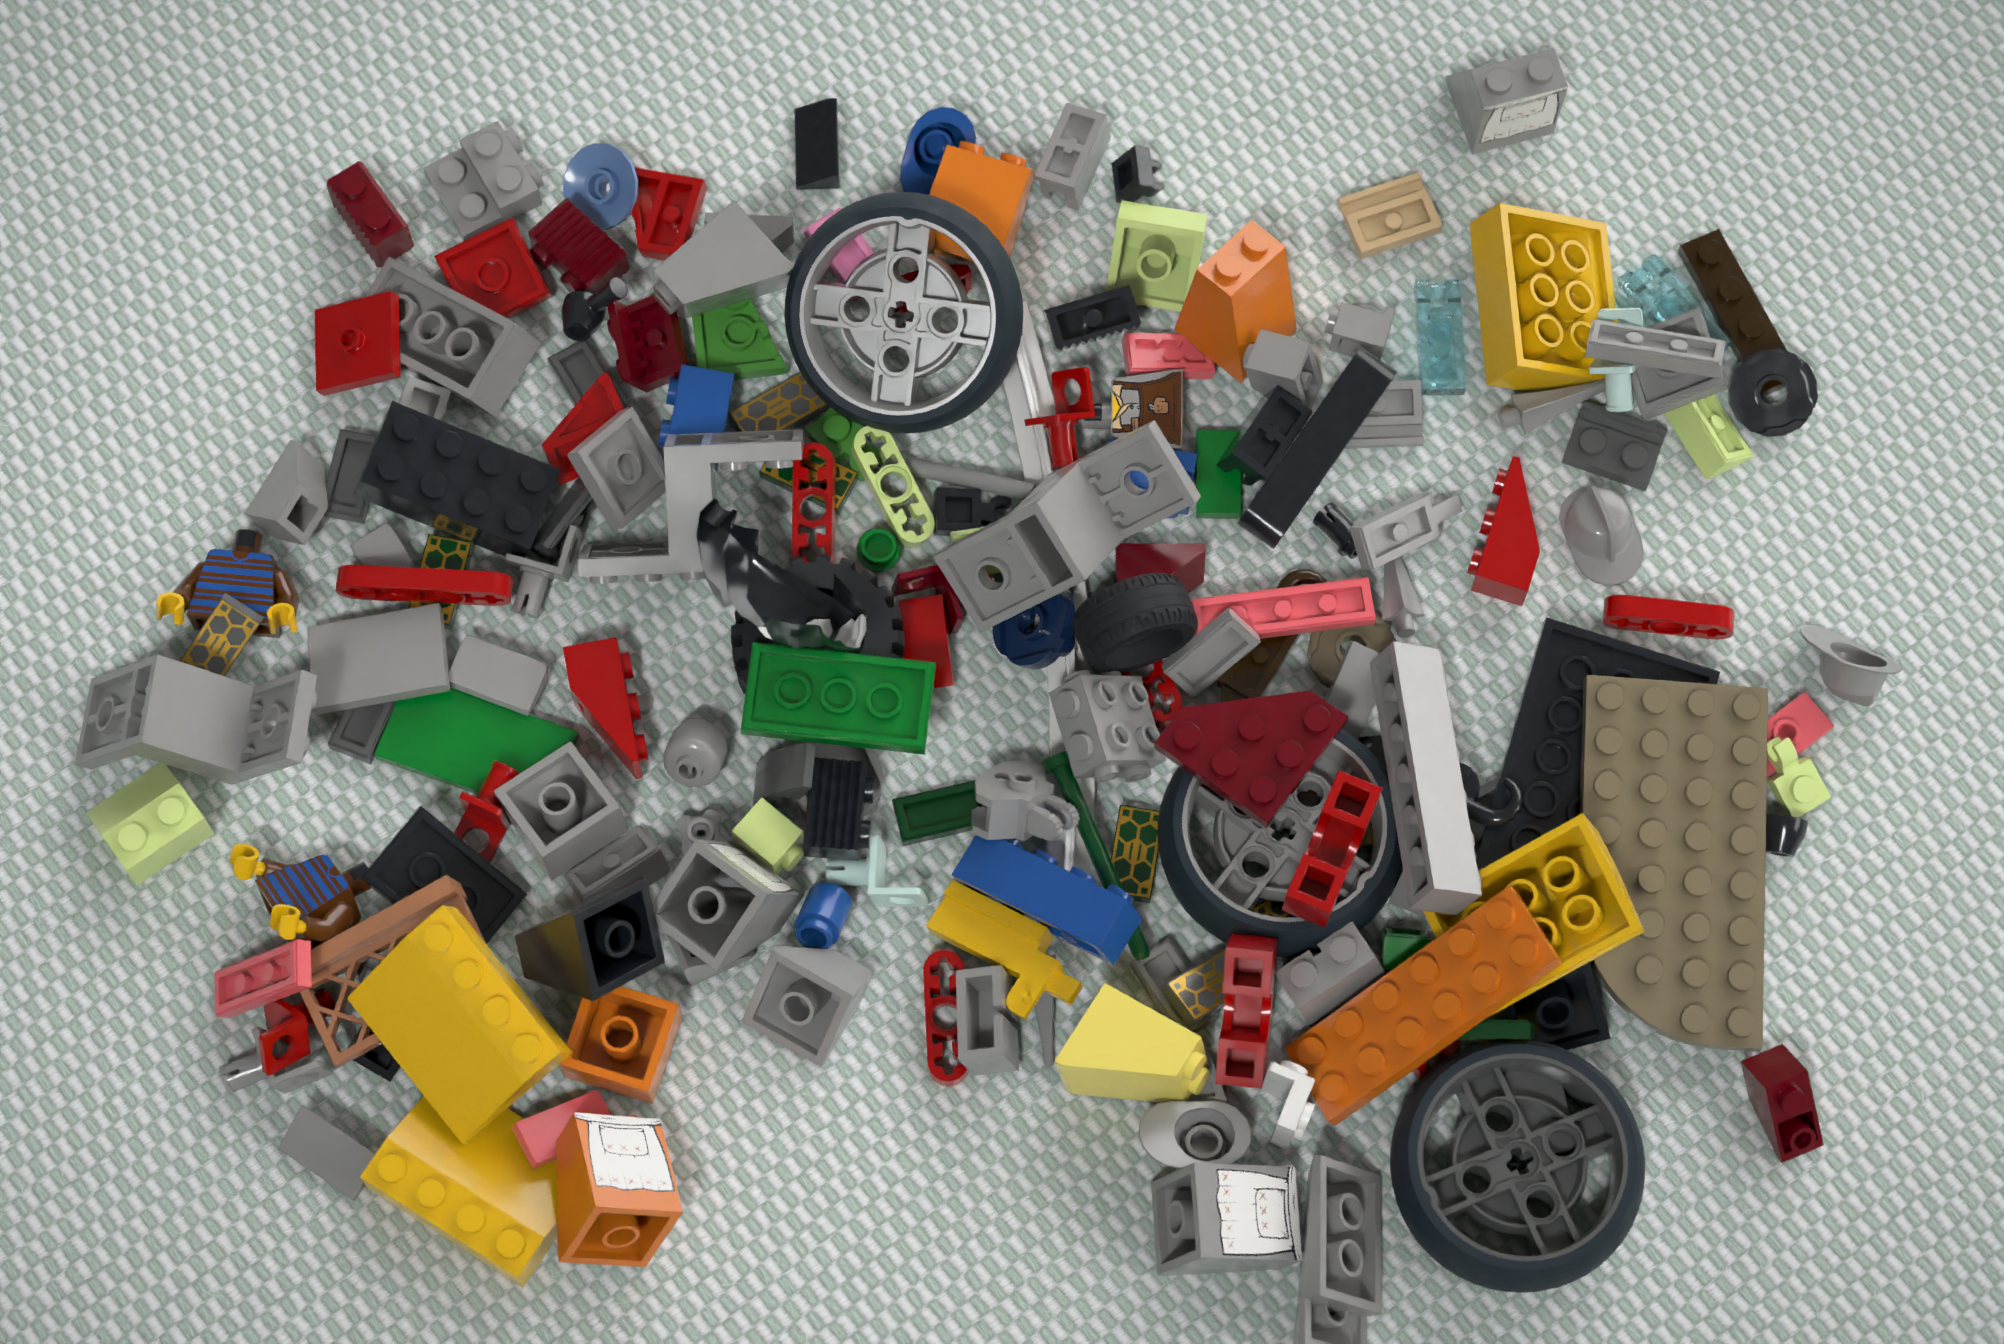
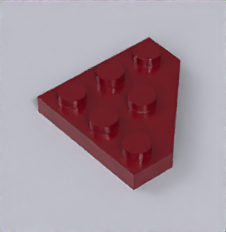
(1253, 747)

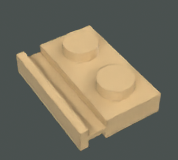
(1389, 215)

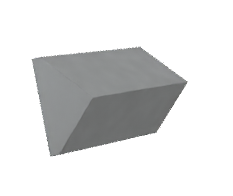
(1340, 1254)

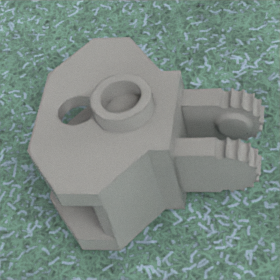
(1021, 805)

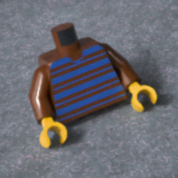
(242, 574)
(303, 898)

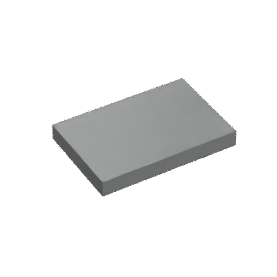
(379, 658)

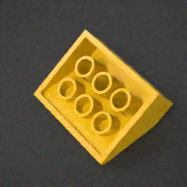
(1537, 295)
(1569, 891)
(458, 1023)
(470, 1192)

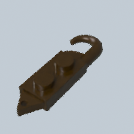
(1258, 668)

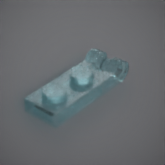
(1668, 299)
(1440, 338)

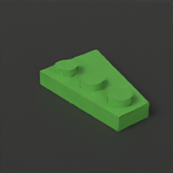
(736, 342)

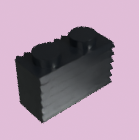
(1092, 318)
(836, 809)

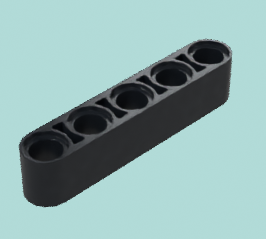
(1317, 447)

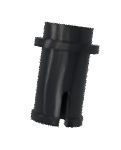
(1338, 531)

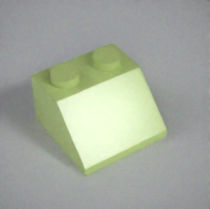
(1156, 253)
(150, 823)

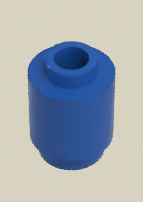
(822, 915)

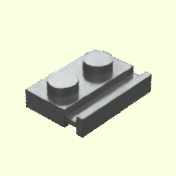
(1614, 446)

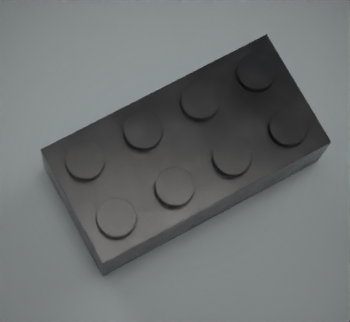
(456, 481)

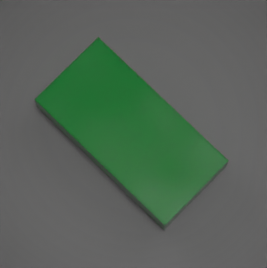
(1218, 488)

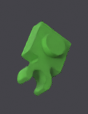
(838, 435)

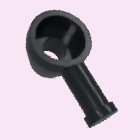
(585, 312)
(1784, 834)

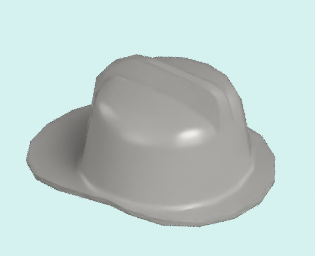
(1601, 535)
(1848, 667)
(1194, 1133)

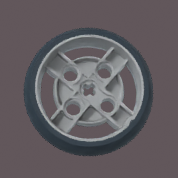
(877, 279)
(1240, 839)

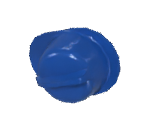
(928, 143)

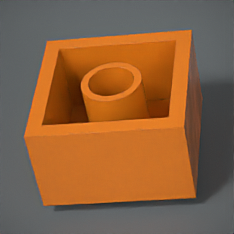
(622, 1042)

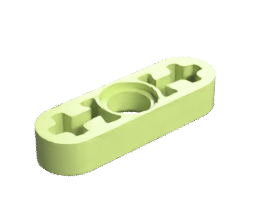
(917, 510)

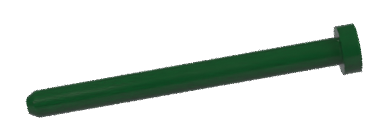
(1060, 766)

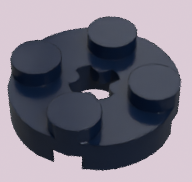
(1048, 642)

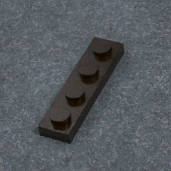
(1730, 298)

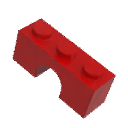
(1331, 849)
(1247, 1010)

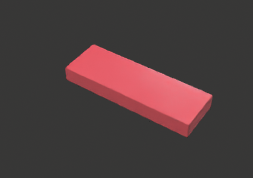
(263, 979)

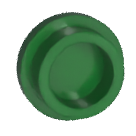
(878, 550)

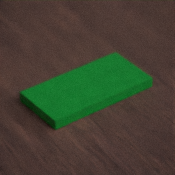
(838, 698)
(460, 736)

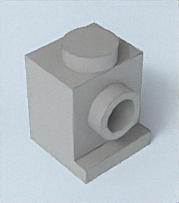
(1357, 327)

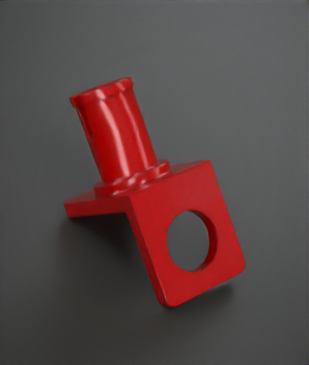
(1061, 426)
(485, 811)
(291, 1026)

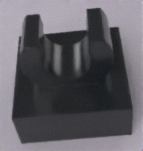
(1134, 175)

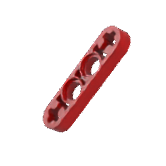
(424, 585)

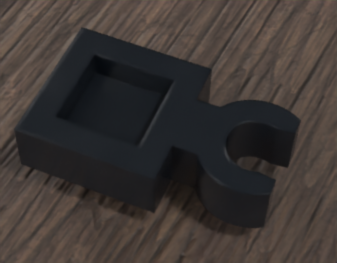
(963, 509)

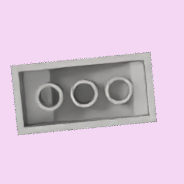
(456, 338)

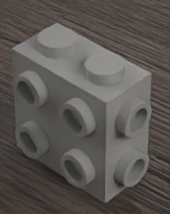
(1106, 726)

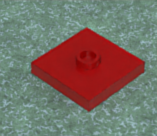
(495, 270)
(357, 343)

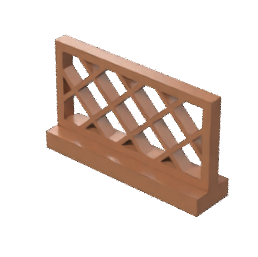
(363, 942)

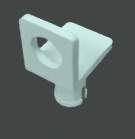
(1617, 374)
(871, 873)

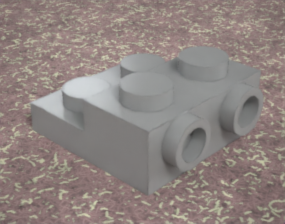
(485, 181)

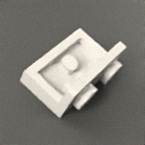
(1293, 1085)

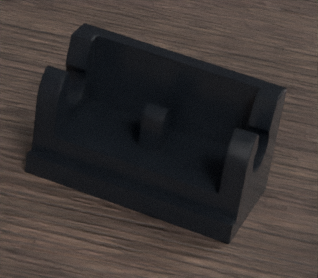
(1265, 436)

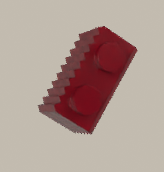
(369, 214)
(576, 249)

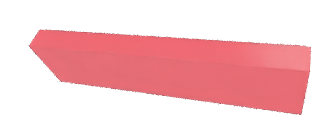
(1295, 608)

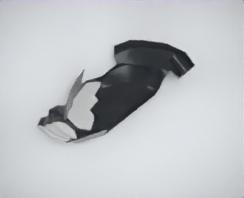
(770, 597)

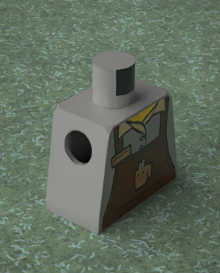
(1140, 400)

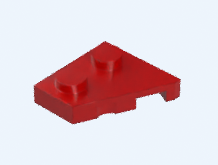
(665, 211)
(583, 419)

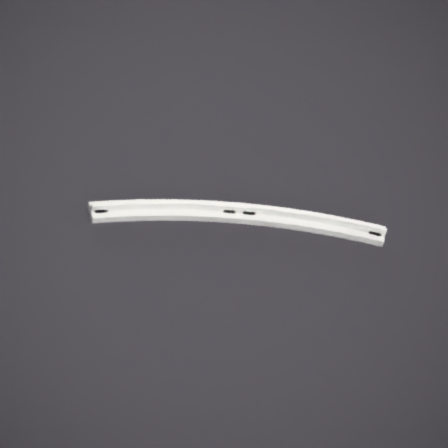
(1031, 397)

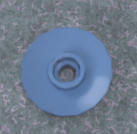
(587, 181)

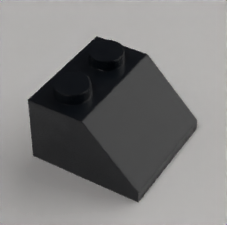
(1565, 1011)

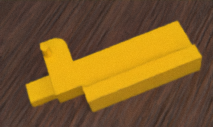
(1007, 940)

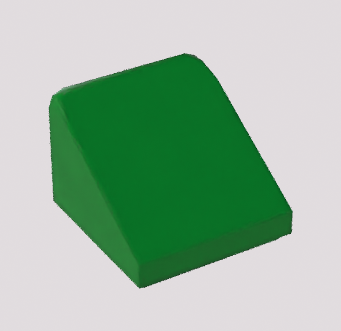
(1400, 944)

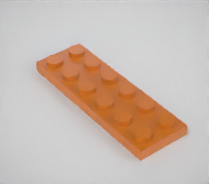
(1423, 1005)

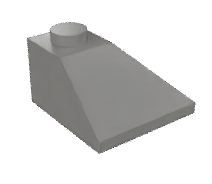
(807, 999)

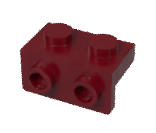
(646, 343)

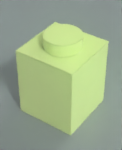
(769, 837)

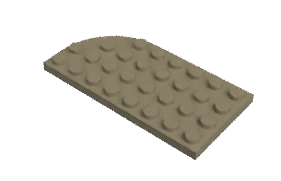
(1682, 808)

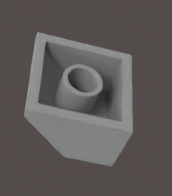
(561, 810)

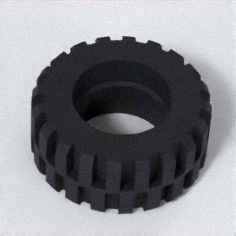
(883, 620)

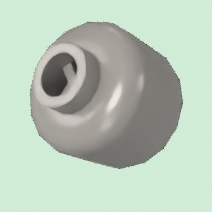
(695, 753)

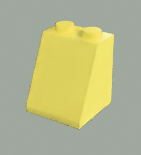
(1131, 1053)

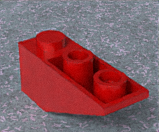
(1511, 545)
(600, 694)

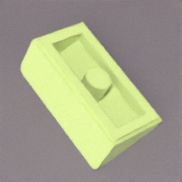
(1709, 436)

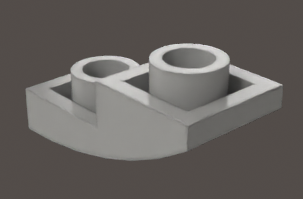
(1353, 688)

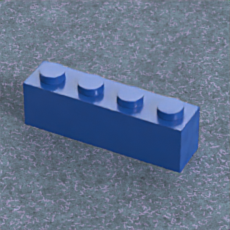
(1057, 898)

